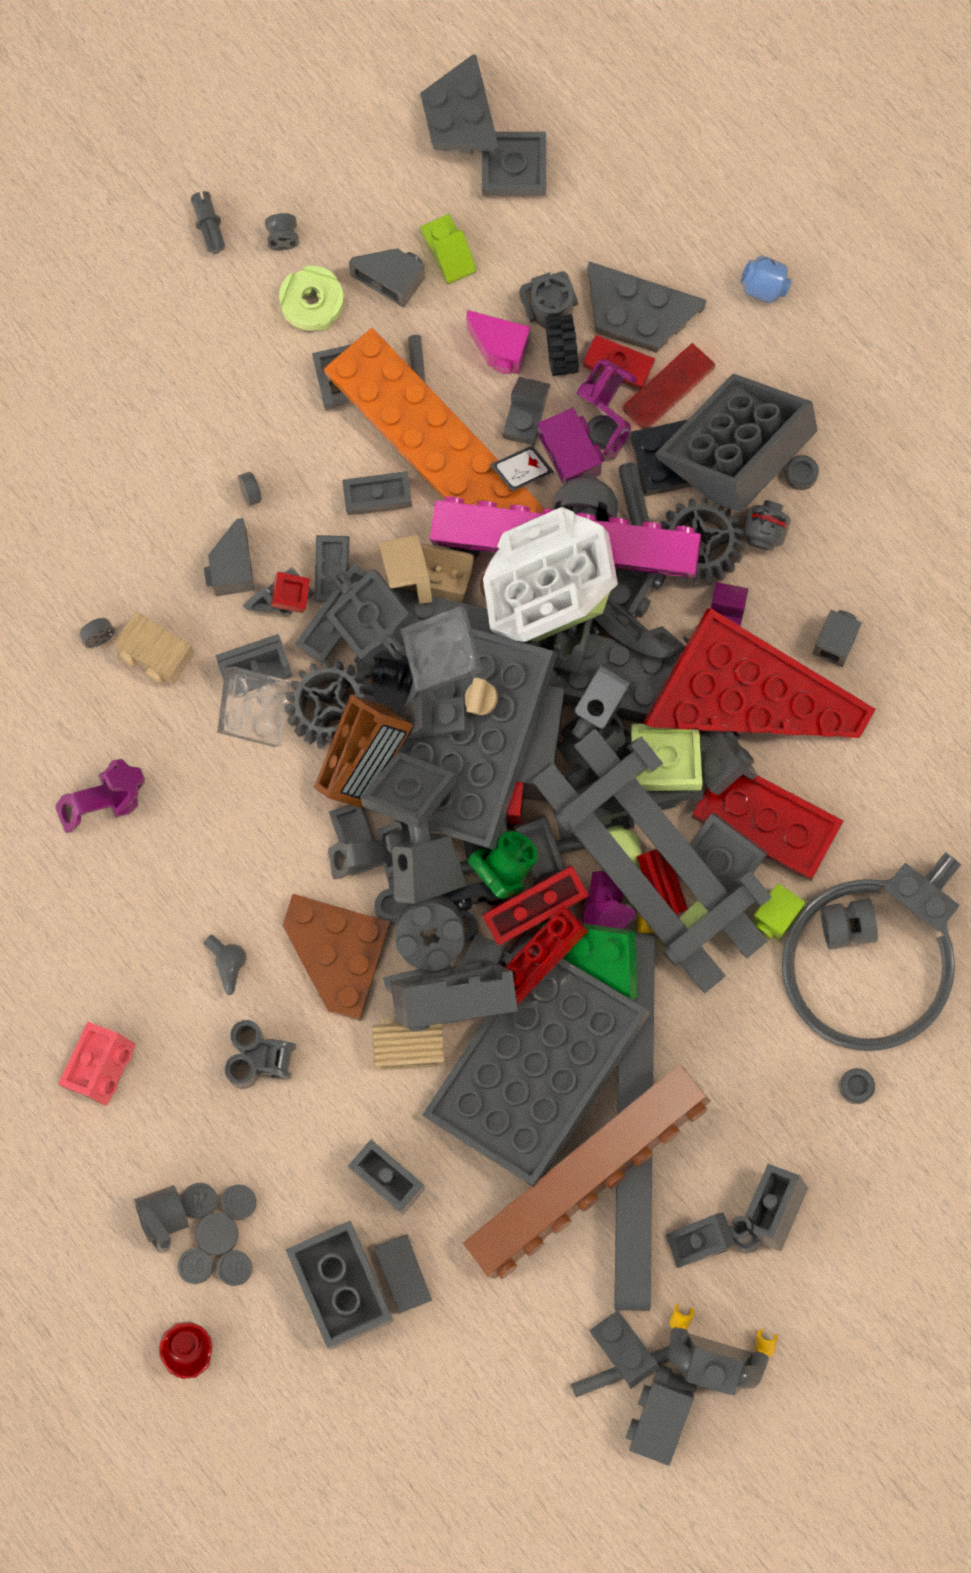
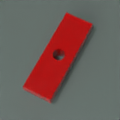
(545, 951)

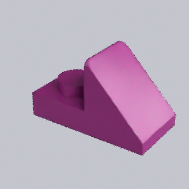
(730, 601)
(604, 903)

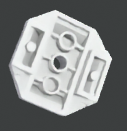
(548, 576)

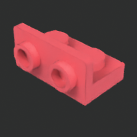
(97, 1063)

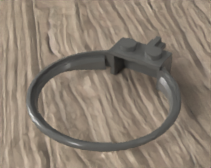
(924, 899)

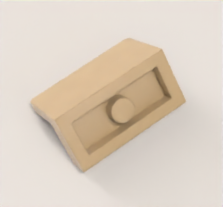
(406, 566)

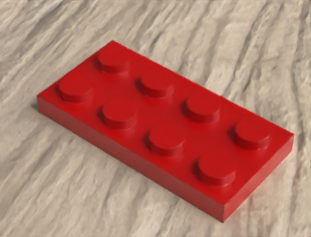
(776, 820)

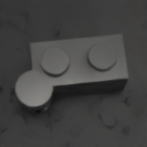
(770, 1211)
(662, 1417)

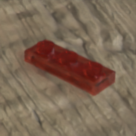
(669, 387)

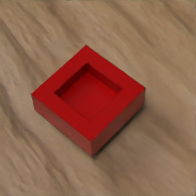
(290, 592)

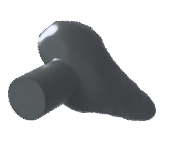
(228, 961)

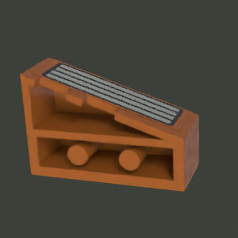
(360, 749)

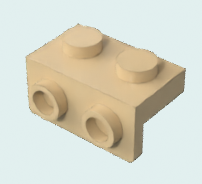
(448, 572)

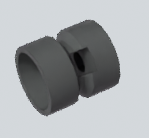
(837, 925)

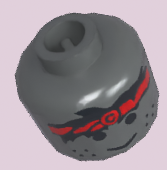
(766, 525)

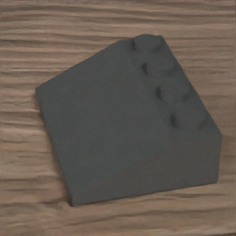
(739, 440)

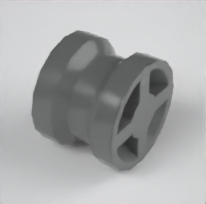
(281, 231)

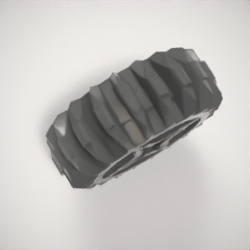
(711, 537)
(307, 689)

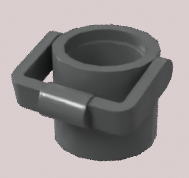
(549, 297)
(161, 1215)

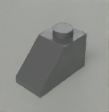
(390, 273)
(231, 562)

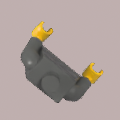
(715, 1363)

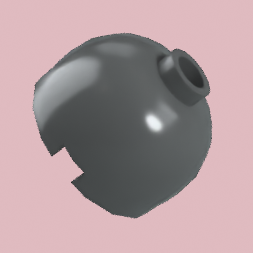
(587, 496)

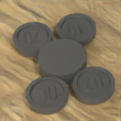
(217, 1234)

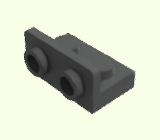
(634, 590)

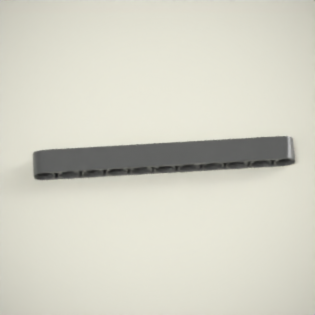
(634, 1193)

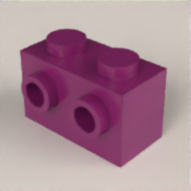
(569, 446)

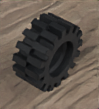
(562, 345)

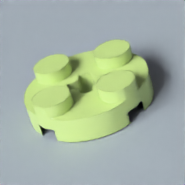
(320, 314)

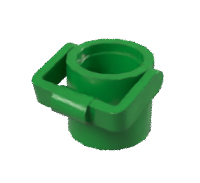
(506, 864)

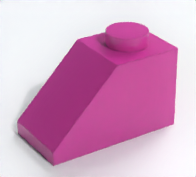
(499, 341)

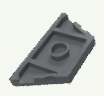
(460, 111)
(637, 308)

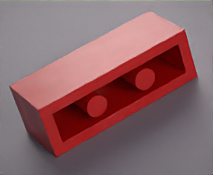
(534, 904)

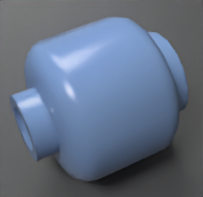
(765, 279)

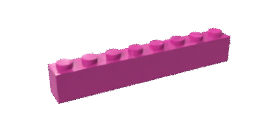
(633, 547)

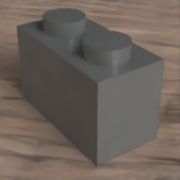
(386, 1177)

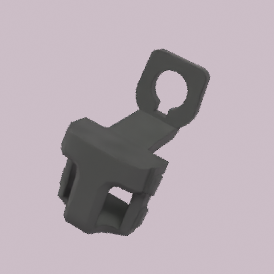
(369, 852)

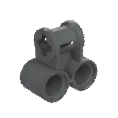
(260, 1056)

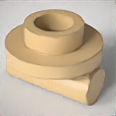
(480, 697)

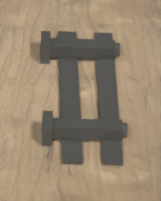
(618, 779)

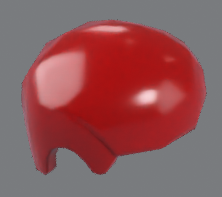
(186, 1350)

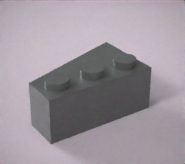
(454, 995)

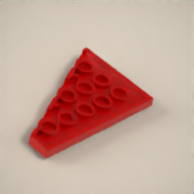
(746, 685)

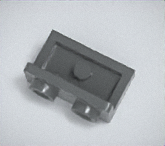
(723, 759)

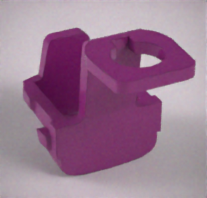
(600, 396)
(117, 791)

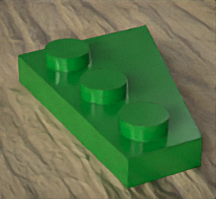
(607, 956)

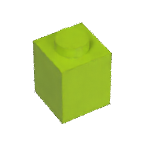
(778, 913)

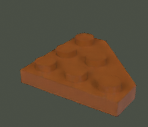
(337, 951)

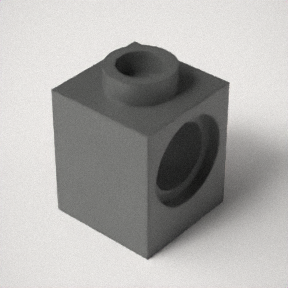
(837, 637)

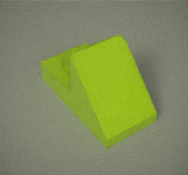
(448, 248)

